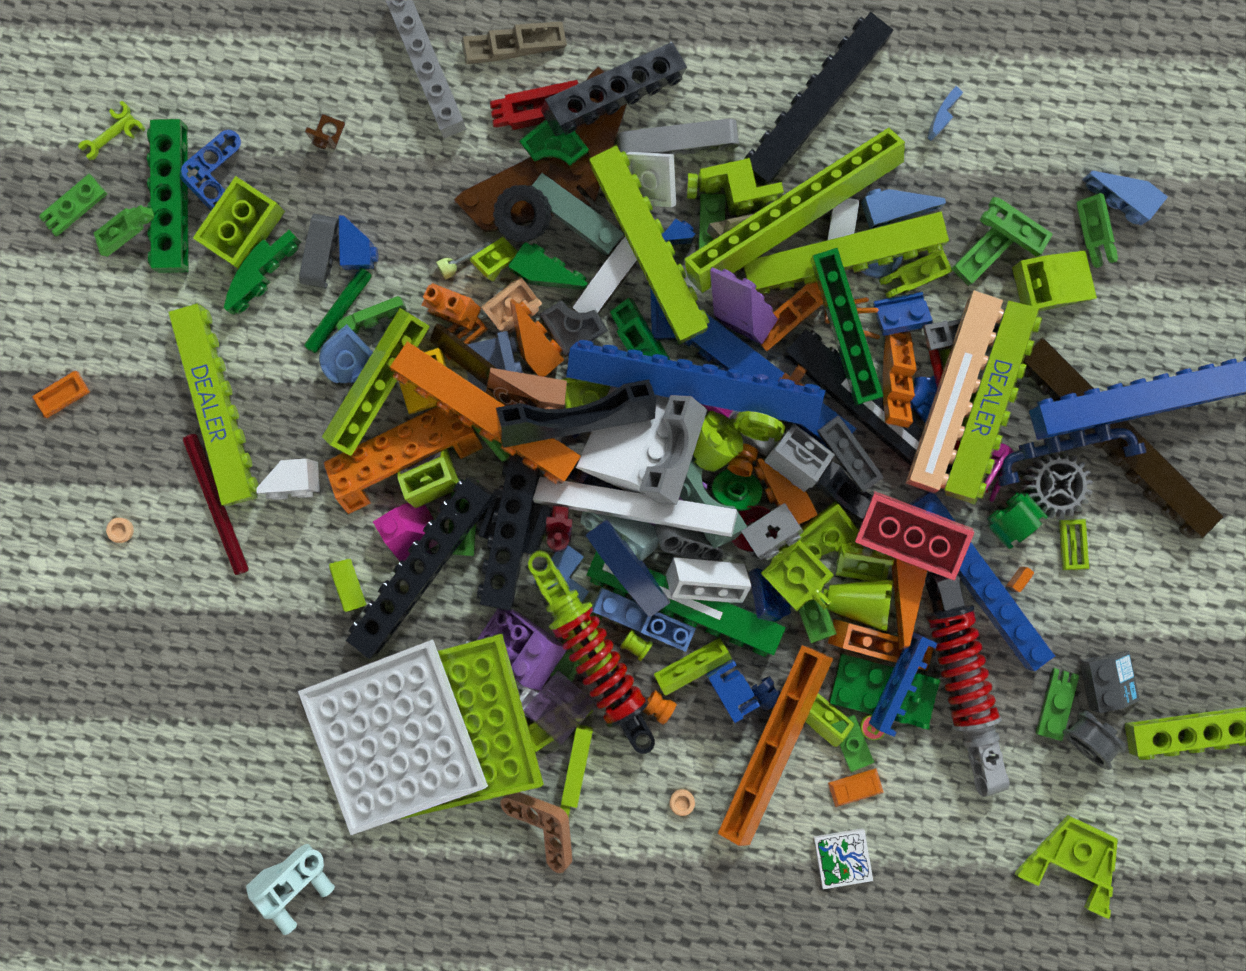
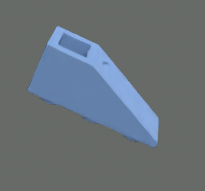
(1132, 196)

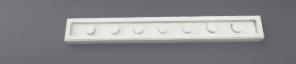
(636, 507)

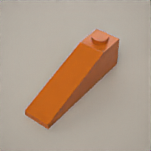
(908, 589)
(870, 642)

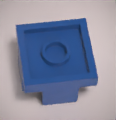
(733, 690)

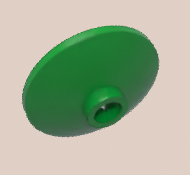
(747, 488)

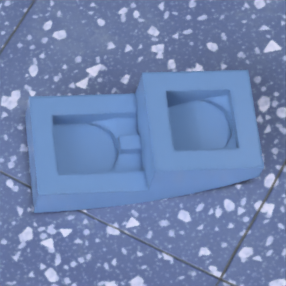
(942, 116)

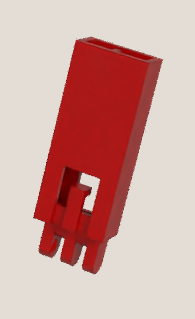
(525, 118)

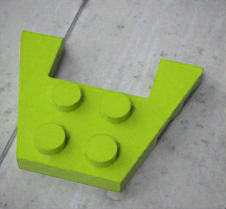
(1081, 851)

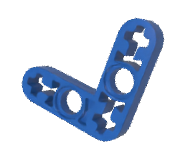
(205, 169)

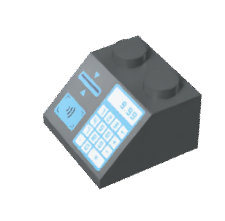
(1109, 682)

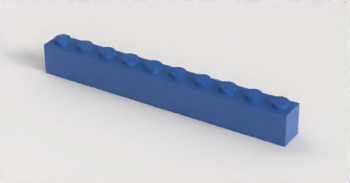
(704, 383)
(1138, 399)

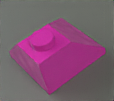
(403, 527)

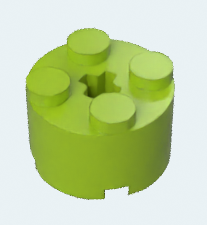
(717, 442)

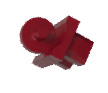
(558, 529)

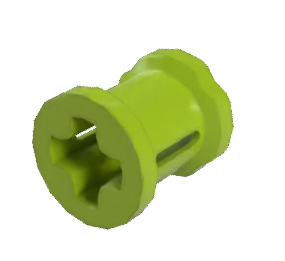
(636, 645)

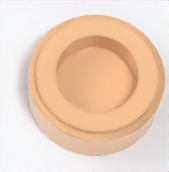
(119, 530)
(682, 802)

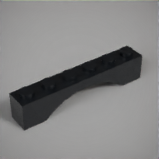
(528, 424)

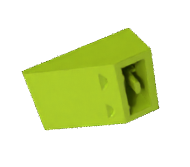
(1054, 280)

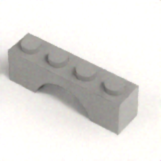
(683, 422)

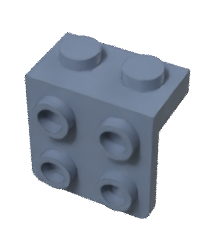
(497, 352)

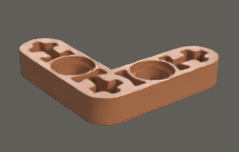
(551, 819)

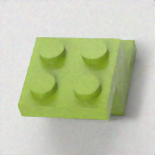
(739, 187)

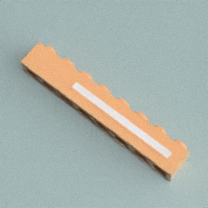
(954, 392)

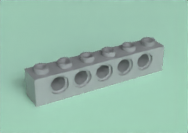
(427, 67)

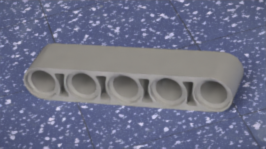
(681, 138)

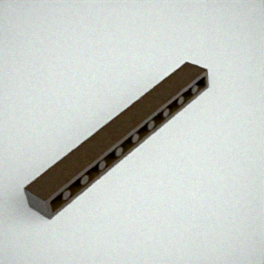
(1148, 470)

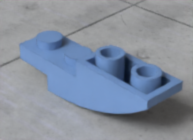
(632, 615)

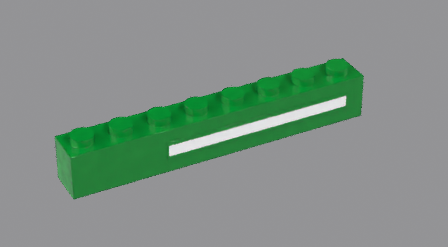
(715, 615)

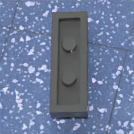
(850, 454)

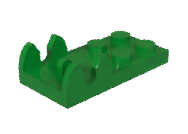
(862, 682)

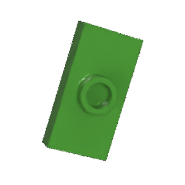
(854, 745)

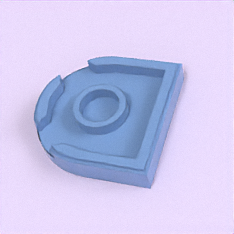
(344, 356)

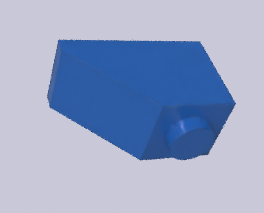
(354, 247)

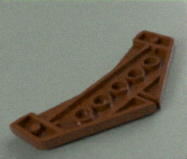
(598, 137)

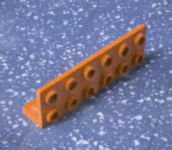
(395, 452)

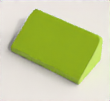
(347, 585)
(822, 716)

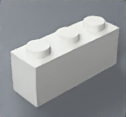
(708, 580)

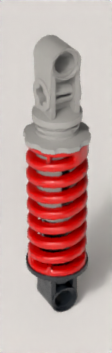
(970, 689)

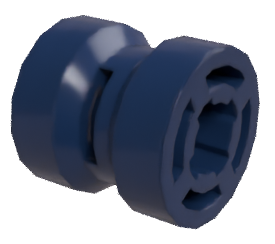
(766, 693)

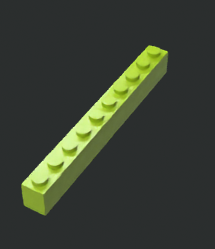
(796, 208)

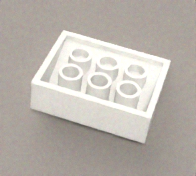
(625, 451)

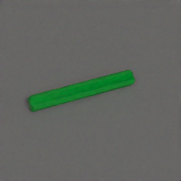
(338, 310)

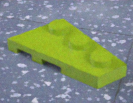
(828, 531)

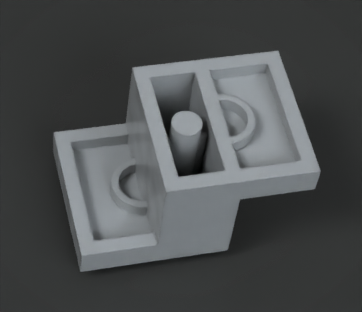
(799, 458)

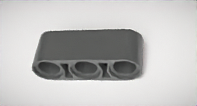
(318, 251)
(687, 543)

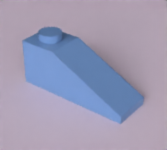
(895, 206)

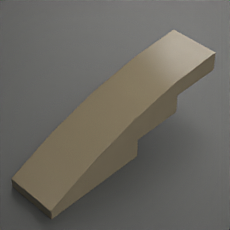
(513, 43)

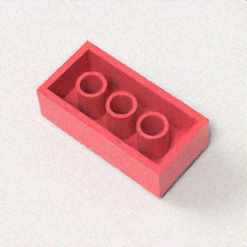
(914, 535)

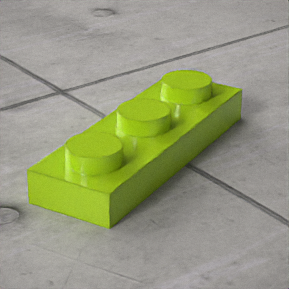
(692, 666)

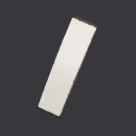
(607, 279)

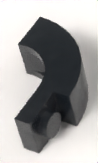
(842, 489)

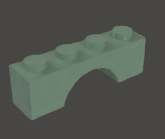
(694, 492)

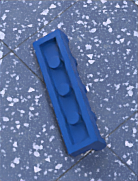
(900, 683)

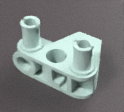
(271, 886)

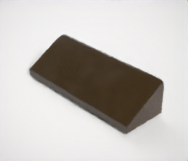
(461, 353)

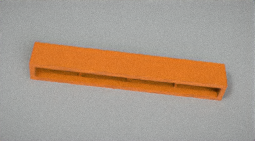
(477, 409)
(775, 746)

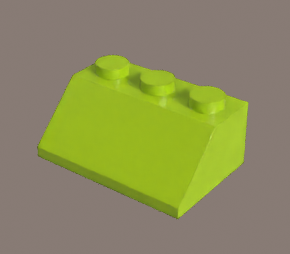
(238, 222)

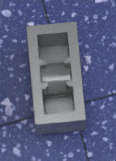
(759, 531)

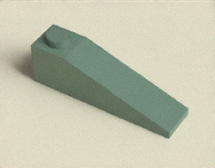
(579, 216)

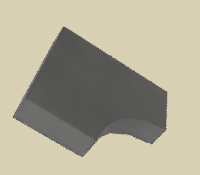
(572, 326)

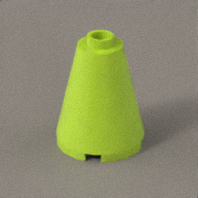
(862, 601)

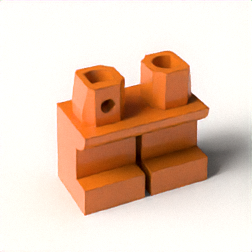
(451, 306)

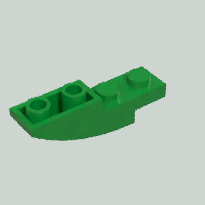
(251, 277)
(634, 329)

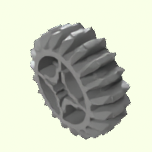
(1075, 472)

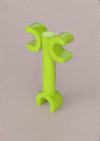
(125, 122)

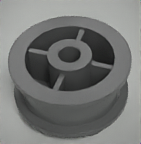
(1095, 740)

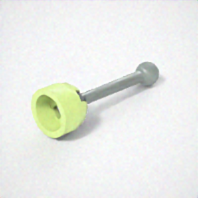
(449, 267)

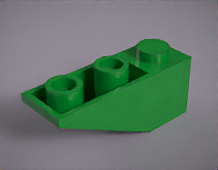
(543, 271)

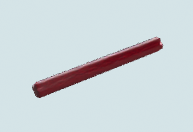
(213, 501)

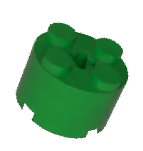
(1016, 520)

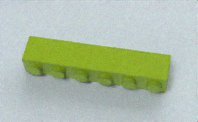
(372, 384)

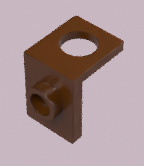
(323, 140)

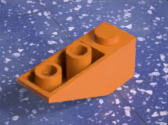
(533, 345)
(783, 491)

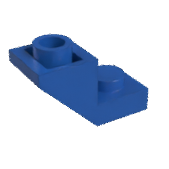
(679, 233)

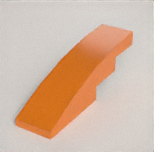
(793, 313)
(898, 387)

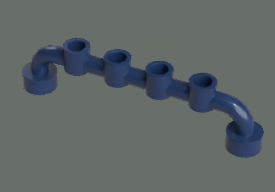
(1077, 439)

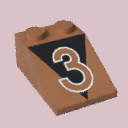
(533, 390)

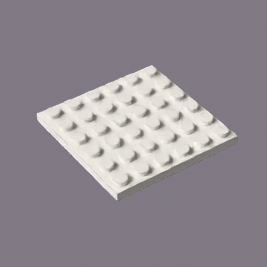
(392, 738)

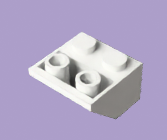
(291, 477)

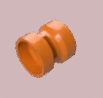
(742, 463)
(659, 707)

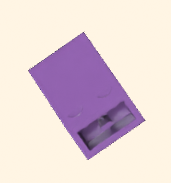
(741, 306)
(530, 648)

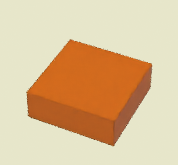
(1020, 579)

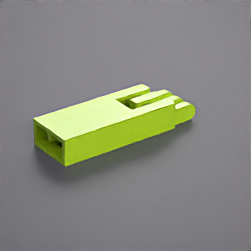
(576, 768)

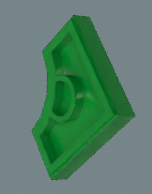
(543, 143)

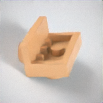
(499, 307)

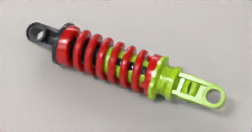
(593, 654)

